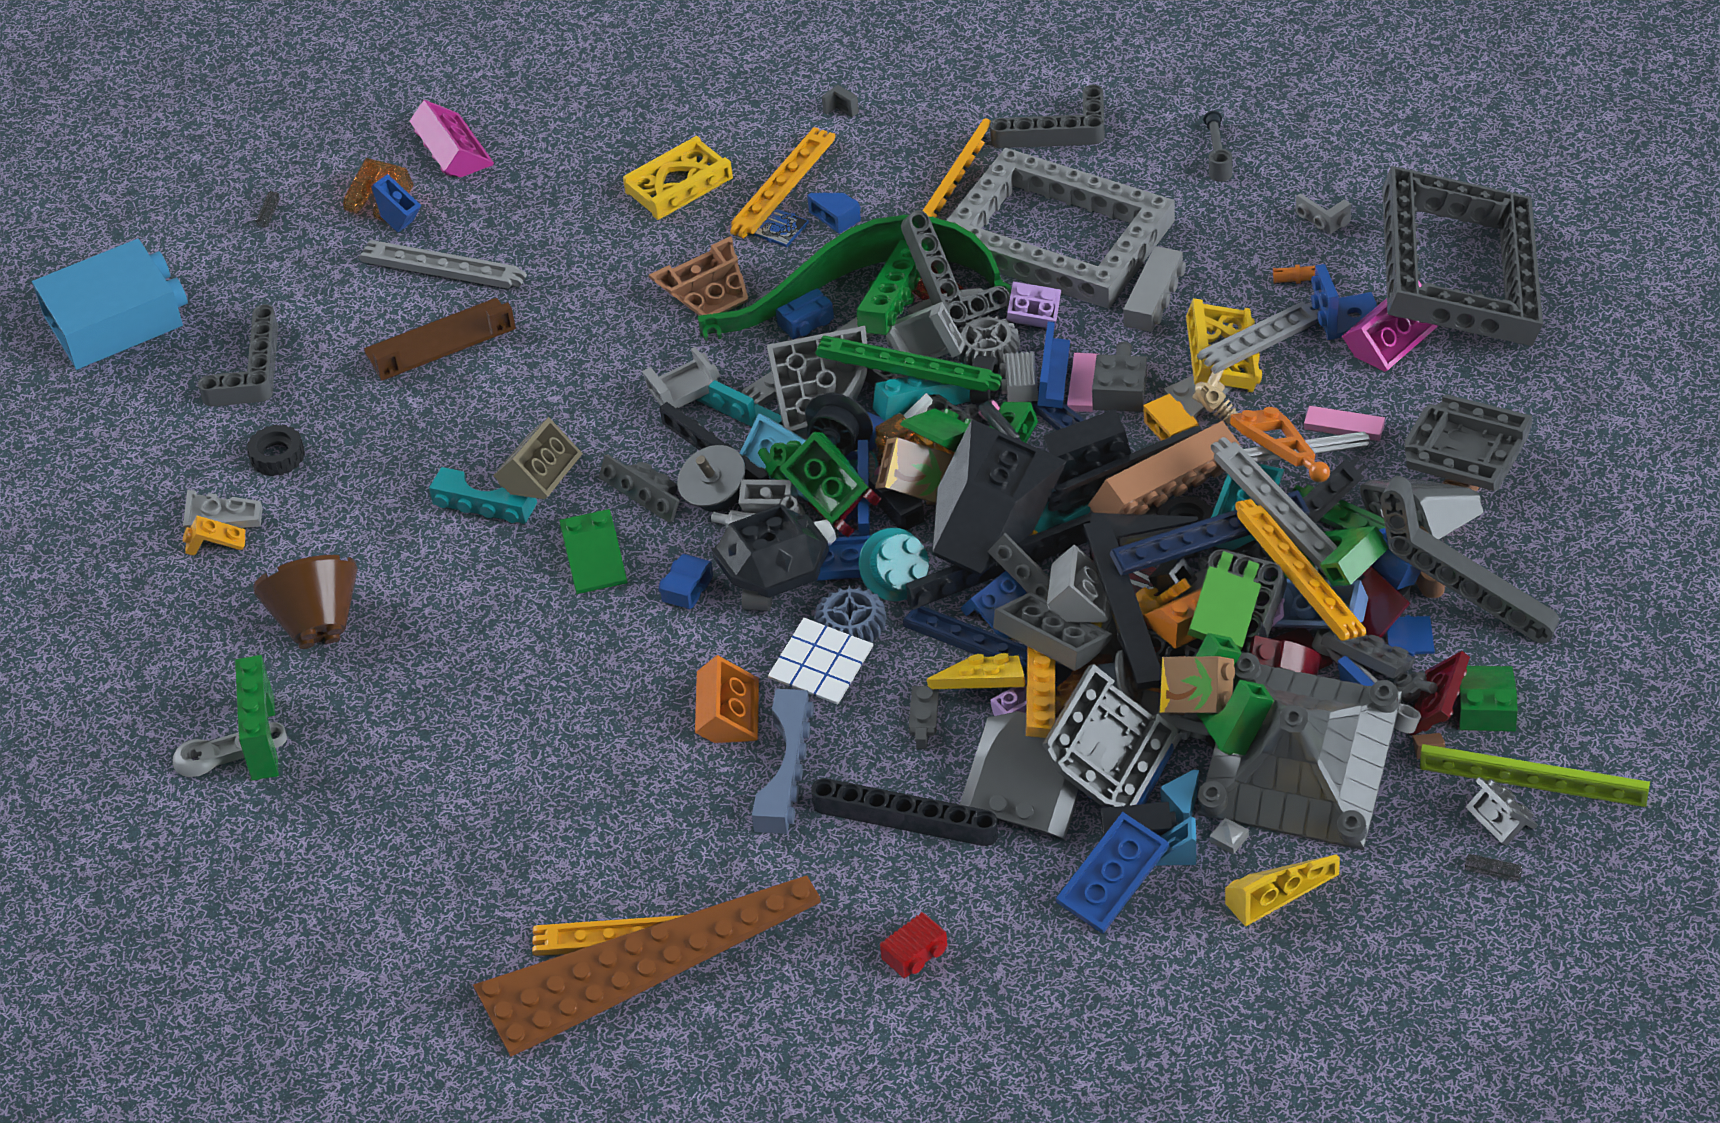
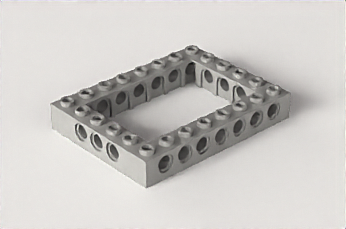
(1101, 285)

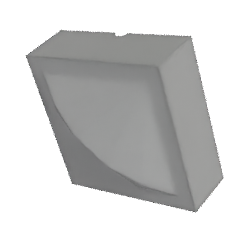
(1229, 836)

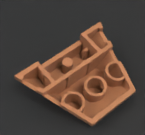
(707, 282)

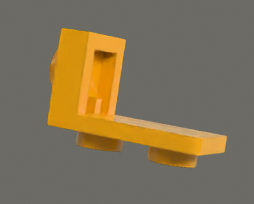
(214, 532)

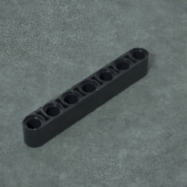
(904, 812)

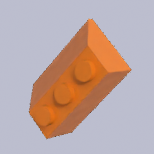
(1174, 619)
(726, 702)

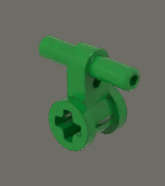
(777, 457)

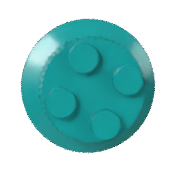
(890, 561)

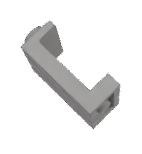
(927, 333)
(684, 382)

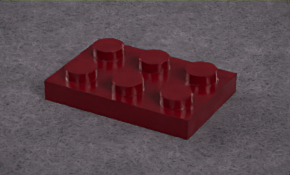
(1439, 705)

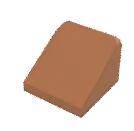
(1429, 739)

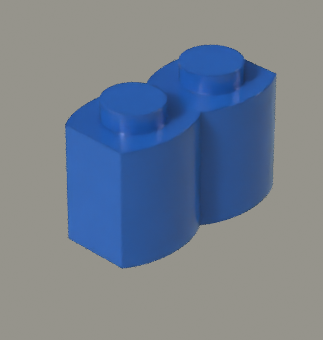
(686, 581)

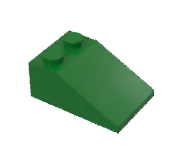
(938, 427)
(824, 476)
(593, 551)
(1488, 699)

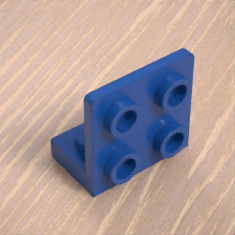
(994, 595)

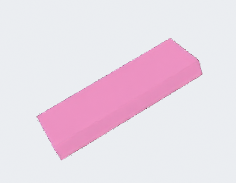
(1081, 382)
(1343, 422)

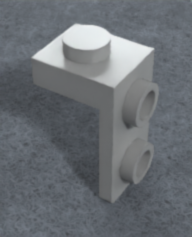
(1323, 219)

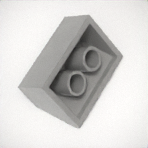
(1076, 589)

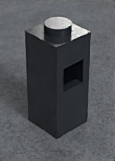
(900, 508)
(1153, 816)

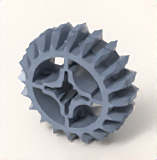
(865, 609)

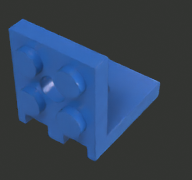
(1334, 310)

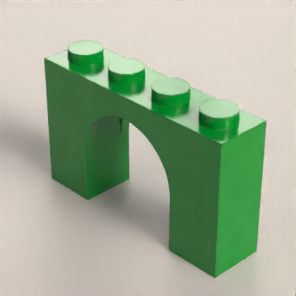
(1353, 556)
(254, 707)
(1246, 709)

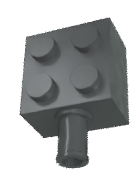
(1120, 380)

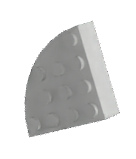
(803, 375)

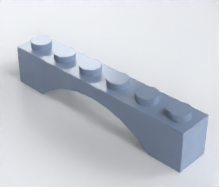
(774, 802)

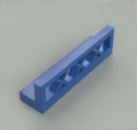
(1053, 370)
(863, 507)

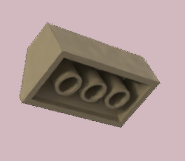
(538, 462)

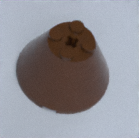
(310, 597)

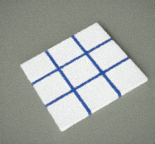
(820, 661)

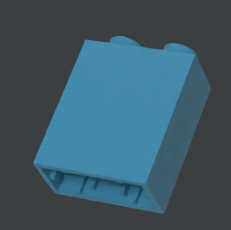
(110, 302)

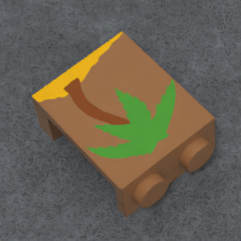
(912, 469)
(1196, 684)

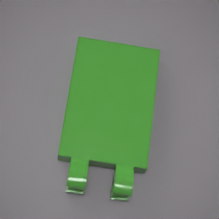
(1226, 602)

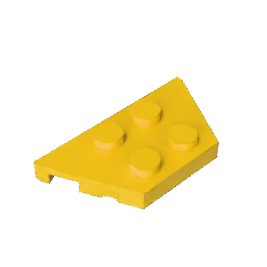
(981, 673)

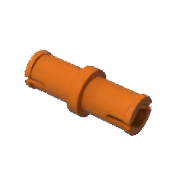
(1293, 274)

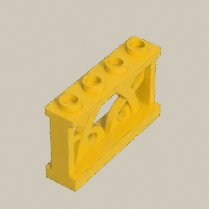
(674, 195)
(1210, 318)

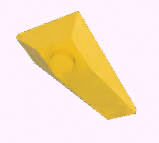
(1273, 888)

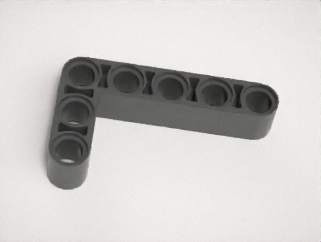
(1054, 130)
(945, 278)
(258, 380)
(1269, 591)

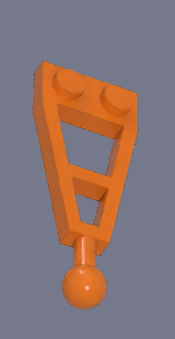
(1254, 423)

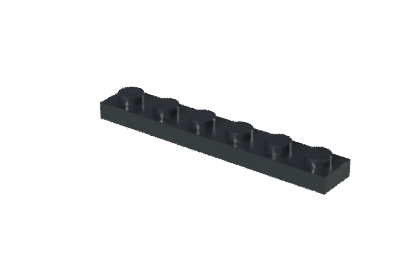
(700, 438)

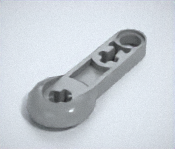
(214, 752)

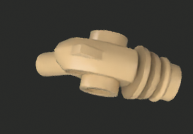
(1212, 397)

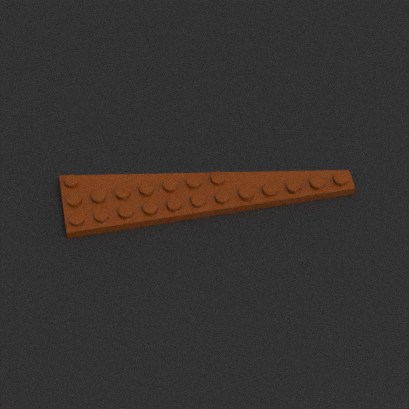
(571, 988)

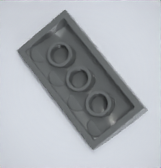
(1034, 625)

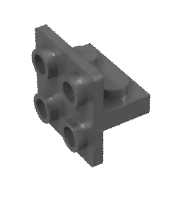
(1499, 811)

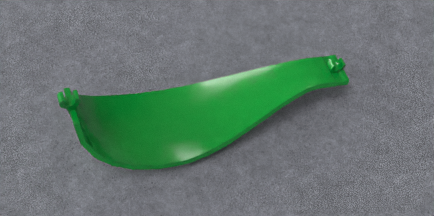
(850, 251)

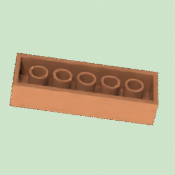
(1162, 475)

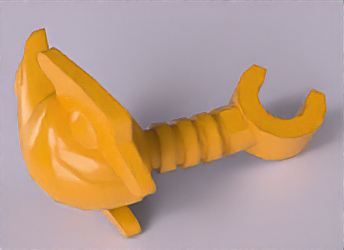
(1149, 602)

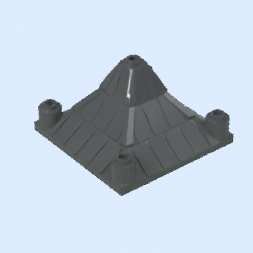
(1312, 760)

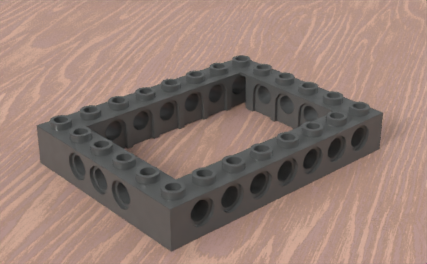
(1512, 319)

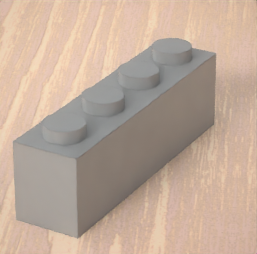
(1154, 288)

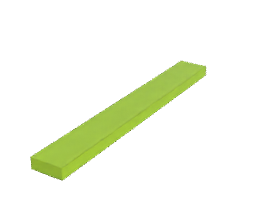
(1535, 775)

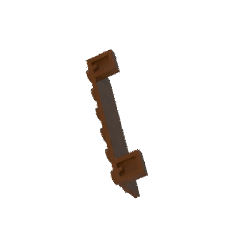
(440, 338)

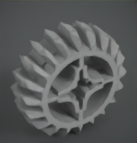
(986, 339)

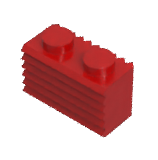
(913, 945)

